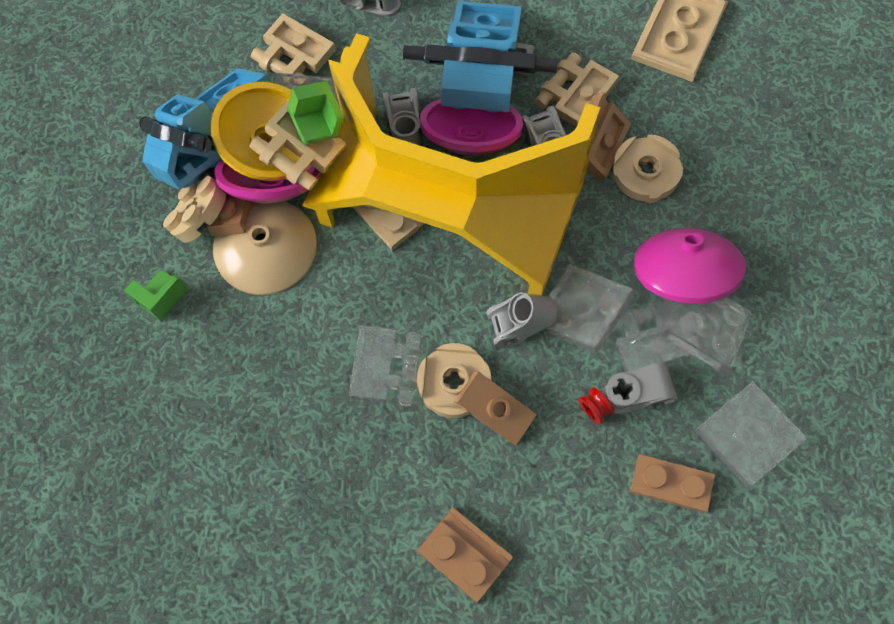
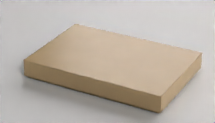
(679, 35)

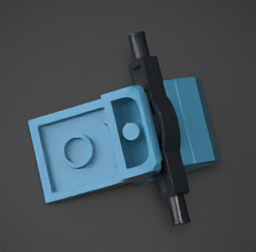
(480, 57)
(181, 139)

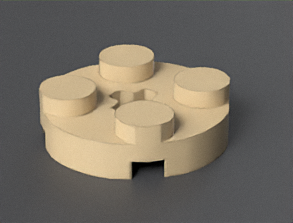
(642, 151)
(197, 205)
(439, 365)

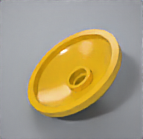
(241, 118)

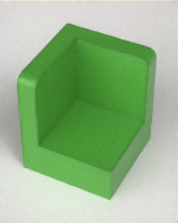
(315, 112)
(158, 295)

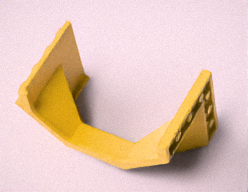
(504, 206)

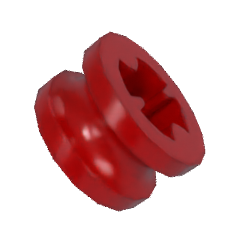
(596, 405)

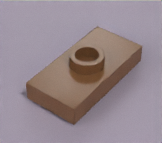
(495, 408)

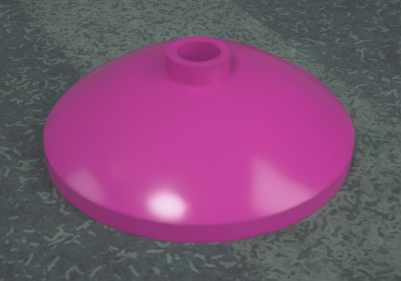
(469, 129)
(258, 190)
(690, 265)

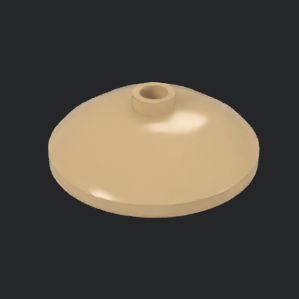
(276, 260)

